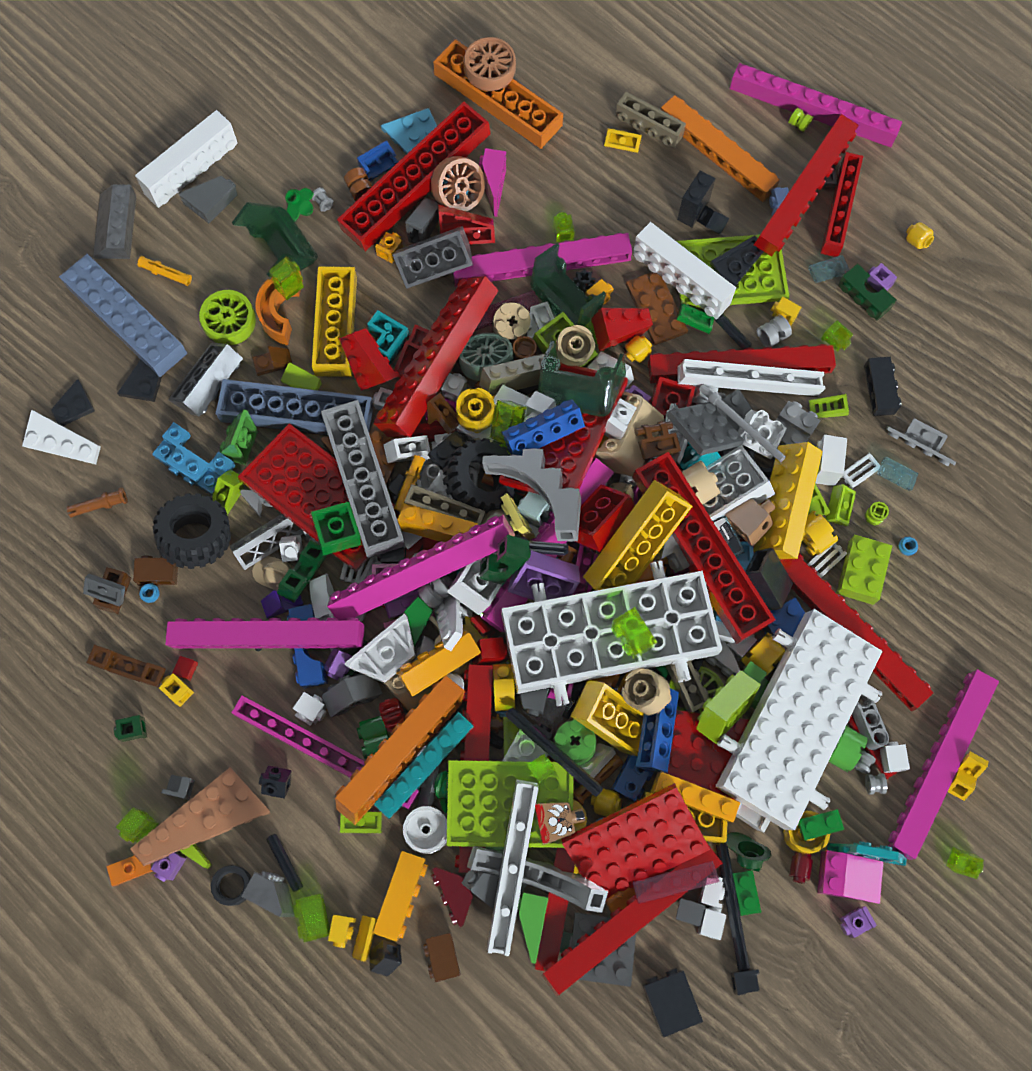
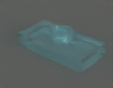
(828, 269)
(897, 473)

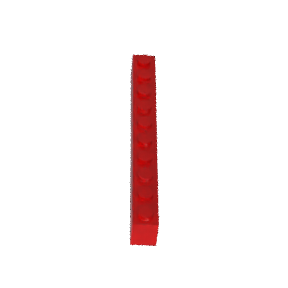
(805, 187)
(805, 357)
(889, 667)
(478, 739)
(612, 934)

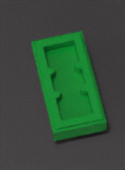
(695, 318)

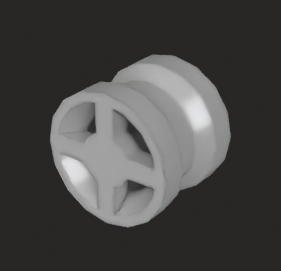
(864, 763)
(876, 783)

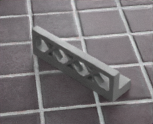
(261, 535)

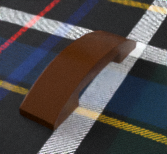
(126, 666)

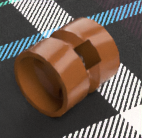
(357, 182)
(524, 348)

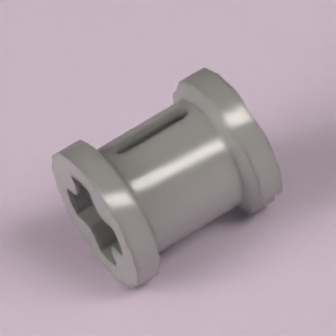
(322, 199)

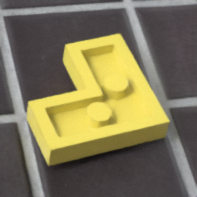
(518, 522)

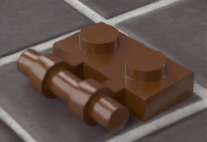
(654, 447)

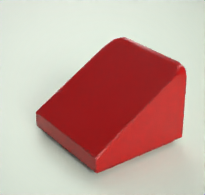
(185, 668)

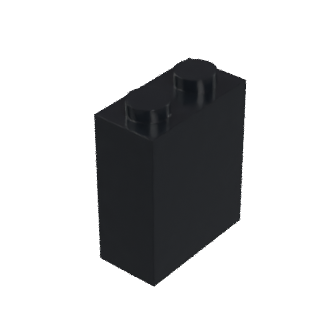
(696, 198)
(769, 578)
(672, 1002)

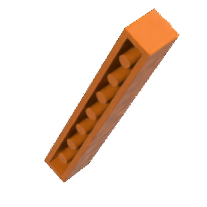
(722, 150)

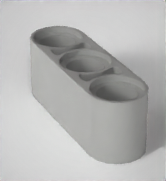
(876, 727)

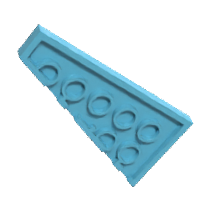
(412, 130)

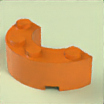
(267, 305)

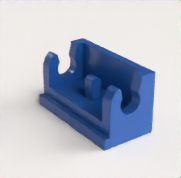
(378, 160)

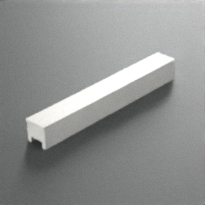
(750, 377)
(512, 867)

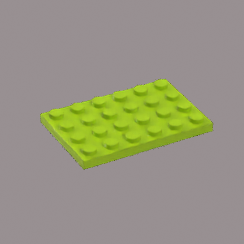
(762, 283)
(483, 796)

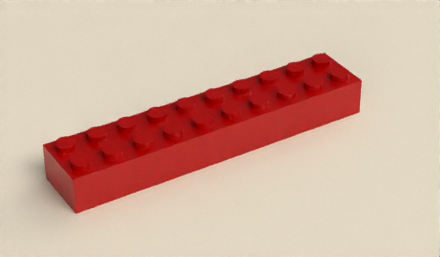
(411, 177)
(435, 357)
(707, 551)

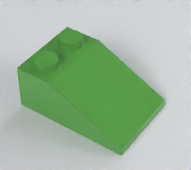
(239, 438)
(532, 915)

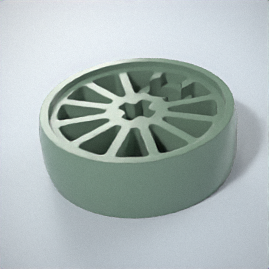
(484, 351)

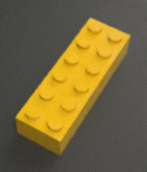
(333, 320)
(793, 488)
(638, 538)

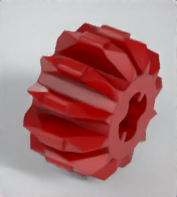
(391, 713)

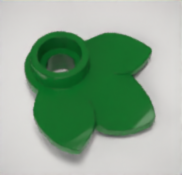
(300, 204)

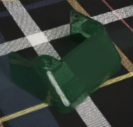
(278, 231)
(560, 292)
(591, 394)

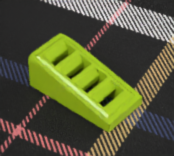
(827, 400)
(197, 855)

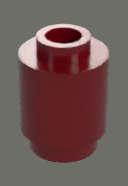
(801, 867)

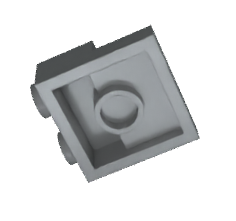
(798, 423)

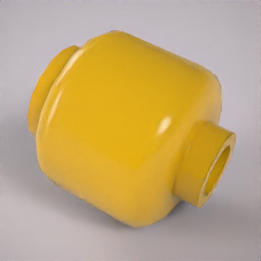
(919, 235)
(638, 348)
(606, 802)

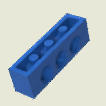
(657, 737)

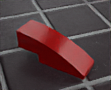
(410, 347)

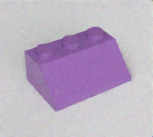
(558, 577)

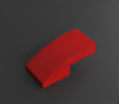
(482, 626)

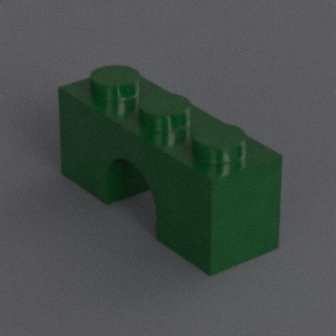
(873, 303)
(511, 556)
(297, 579)

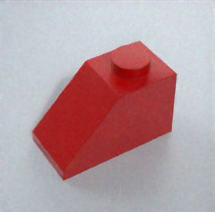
(492, 651)

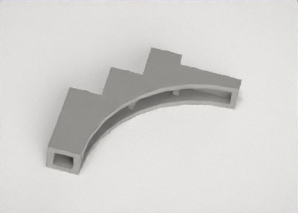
(547, 482)
(546, 877)

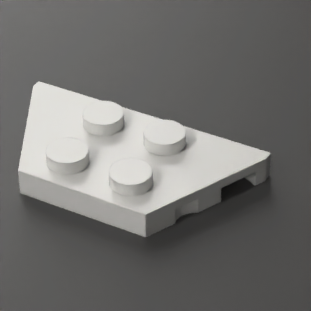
(386, 652)

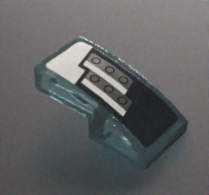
(729, 535)

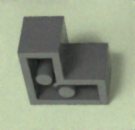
(350, 693)

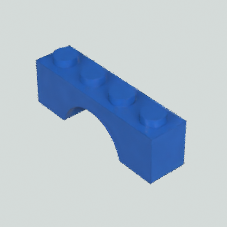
(310, 671)

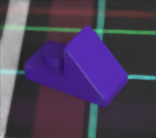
(276, 604)

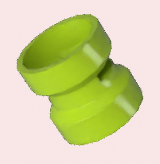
(800, 119)
(873, 517)

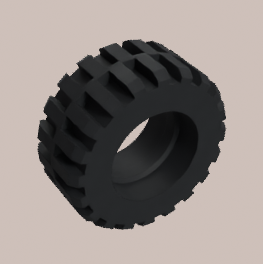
(459, 481)
(186, 511)

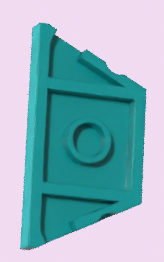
(864, 849)

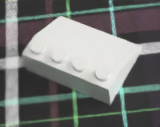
(738, 482)

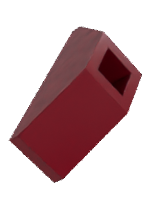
(454, 894)

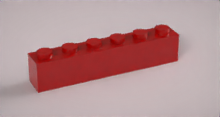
(842, 204)

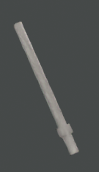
(715, 399)

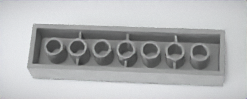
(363, 479)

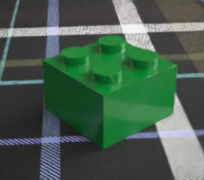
(336, 528)

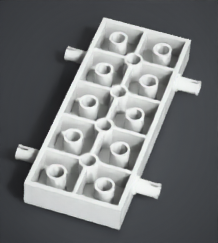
(573, 638)
(799, 720)

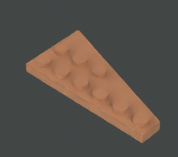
(209, 813)

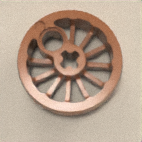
(489, 63)
(458, 176)

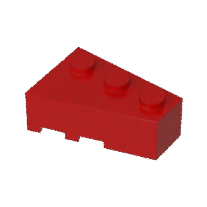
(477, 227)
(619, 325)
(366, 360)

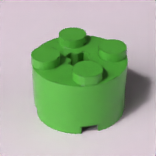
(576, 731)
(848, 749)

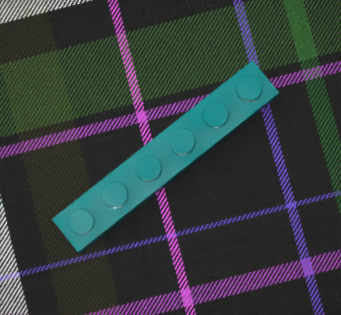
(423, 765)

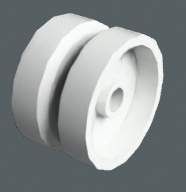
(415, 823)

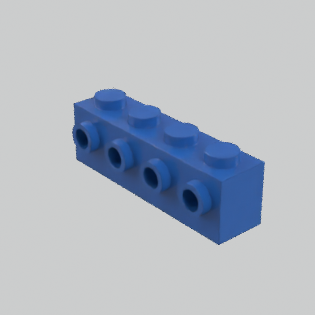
(544, 428)
(631, 779)

